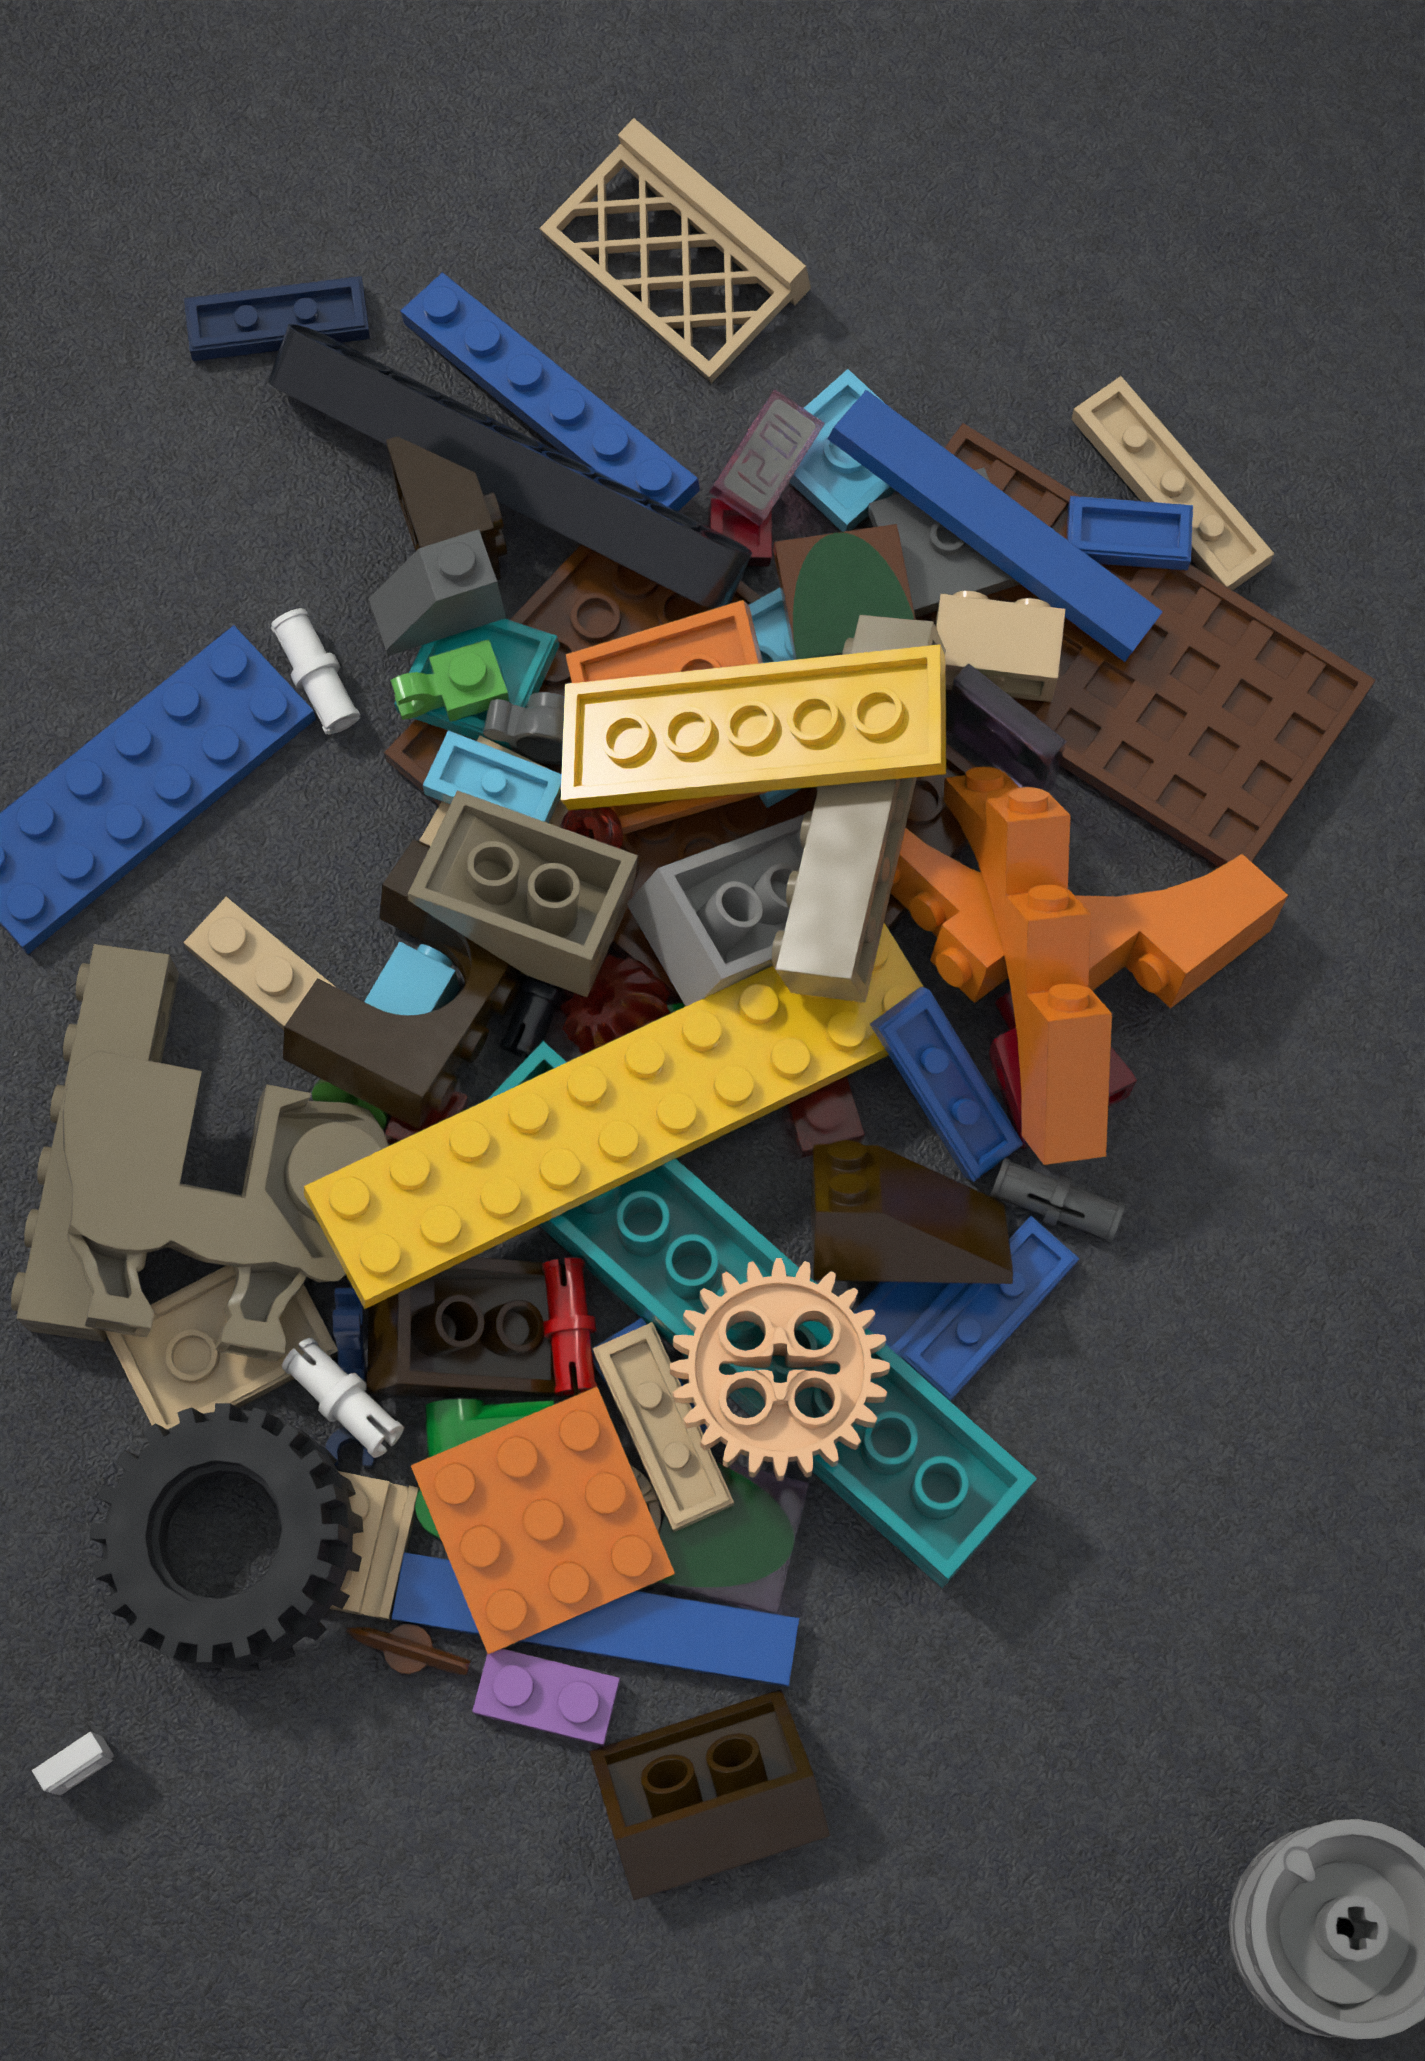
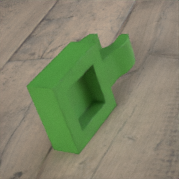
(460, 681)

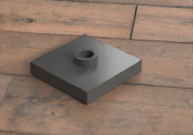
(935, 557)

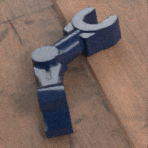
(351, 1359)

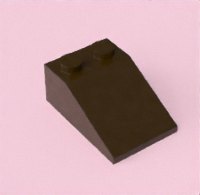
(901, 1221)
(465, 1334)

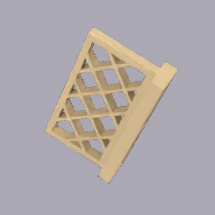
(707, 211)

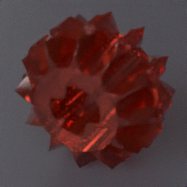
(619, 1002)

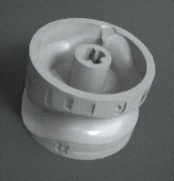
(1288, 1937)

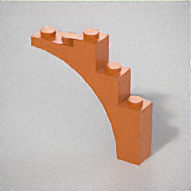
(1162, 936)
(1045, 940)

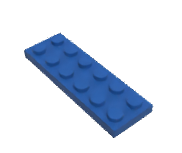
(141, 784)

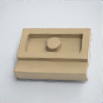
(387, 1527)

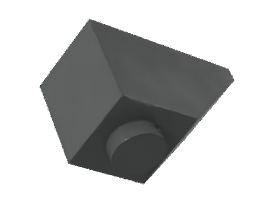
(438, 594)

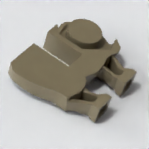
(125, 1164)

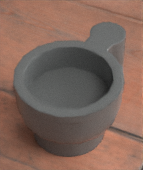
(530, 731)

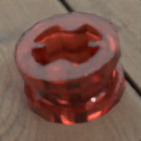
(602, 820)

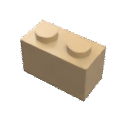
(1003, 640)

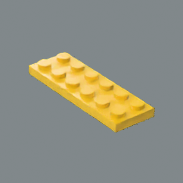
(755, 728)

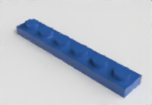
(544, 393)

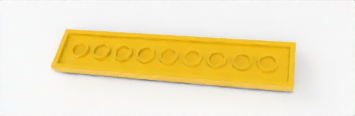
(595, 1124)

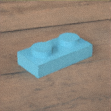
(492, 776)

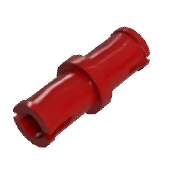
(569, 1326)

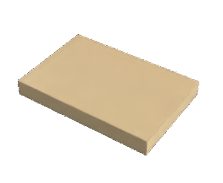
(179, 1361)

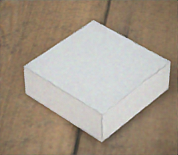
(73, 1764)

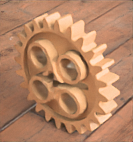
(778, 1307)

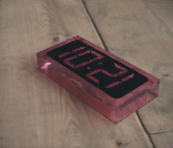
(766, 457)

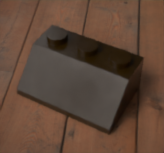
(709, 1794)

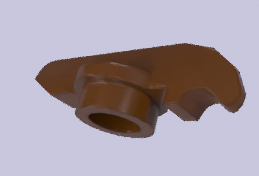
(409, 1649)

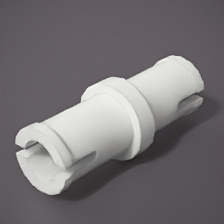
(315, 671)
(342, 1397)

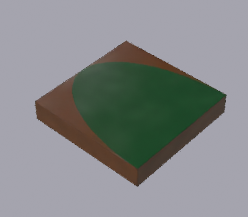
(835, 580)

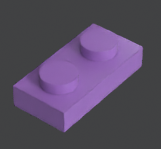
(546, 1696)

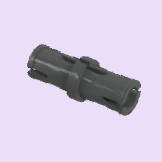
(1058, 1200)

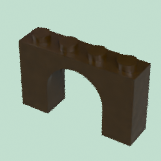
(402, 1059)

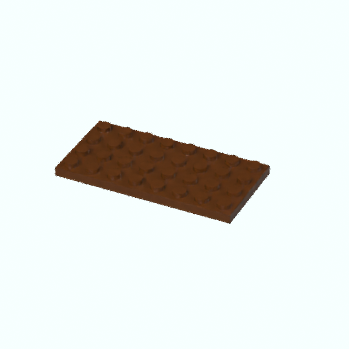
(1210, 711)

